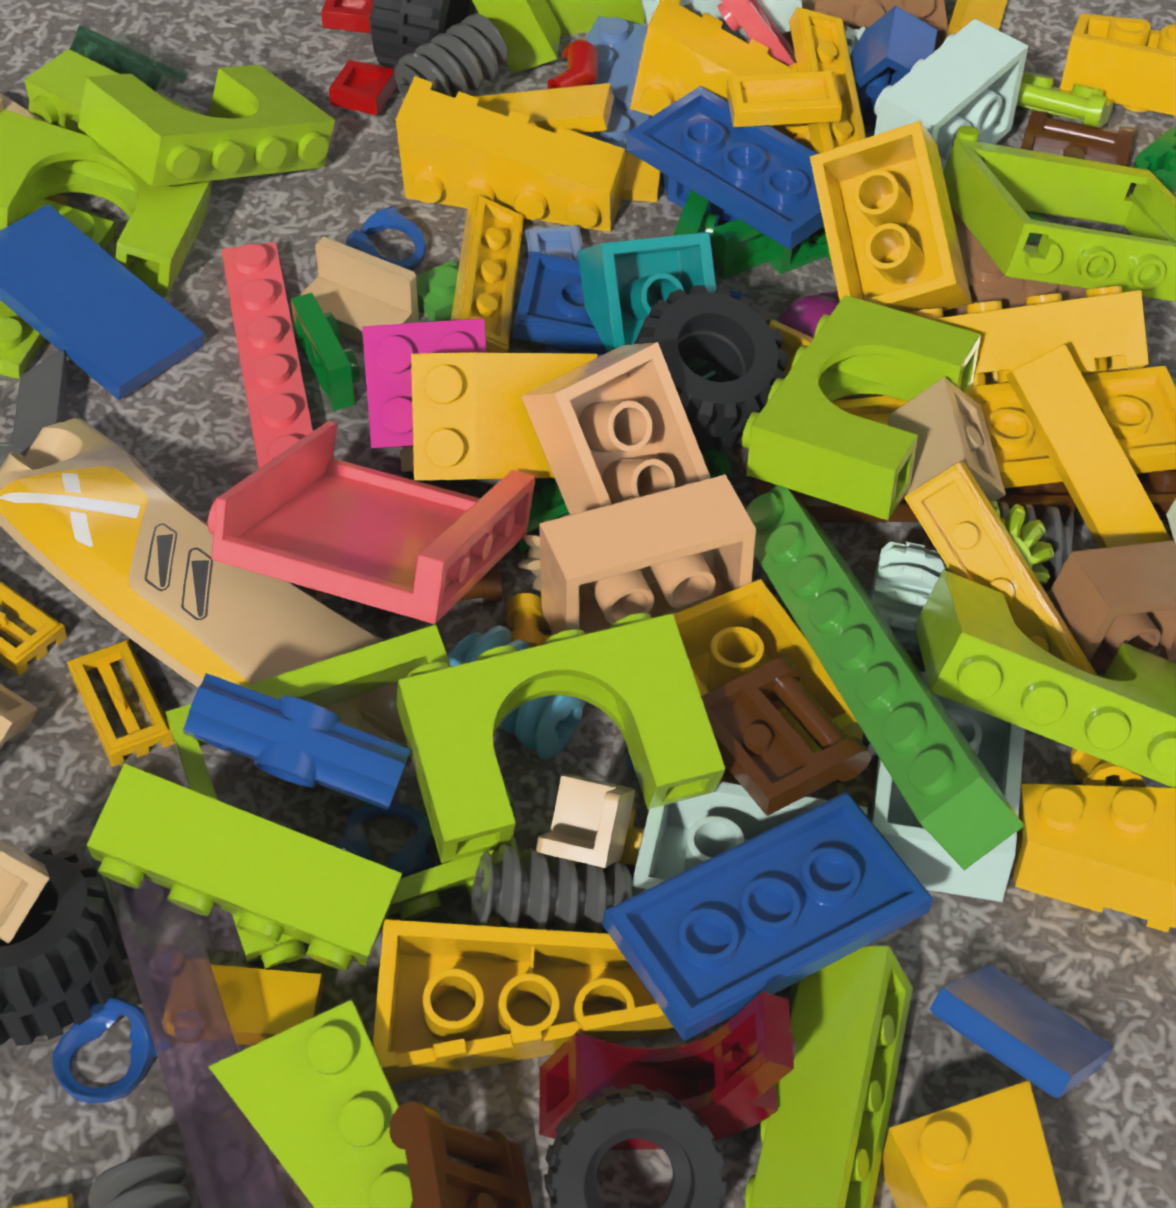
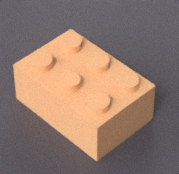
(615, 429)
(645, 556)

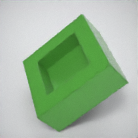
(437, 291)

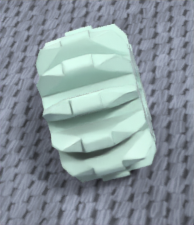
(903, 585)

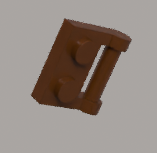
(1077, 140)
(763, 746)
(437, 1182)

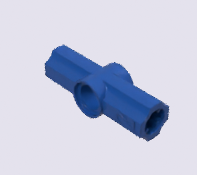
(296, 741)

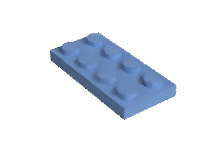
(619, 58)

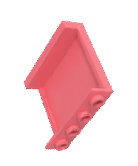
(366, 529)

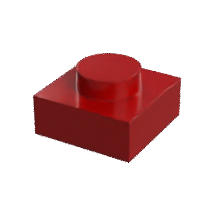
(347, 15)
(362, 87)

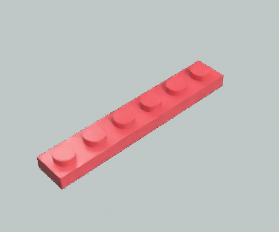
(266, 349)

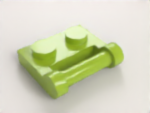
(1082, 103)

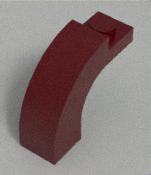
(720, 1078)

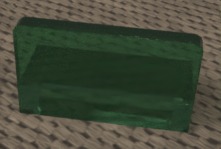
(122, 58)

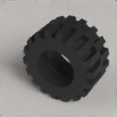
(406, 24)
(732, 339)
(61, 953)

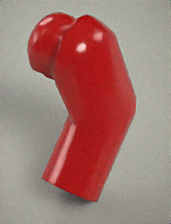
(581, 66)

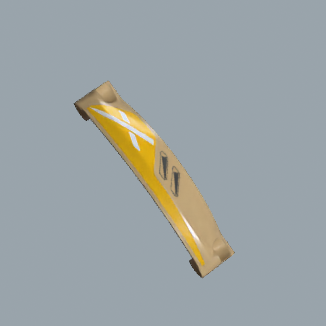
(150, 573)

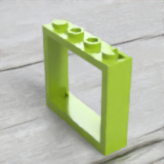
(996, 183)
(323, 685)

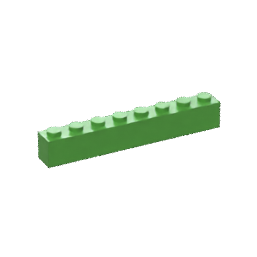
(880, 683)

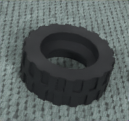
(633, 1115)

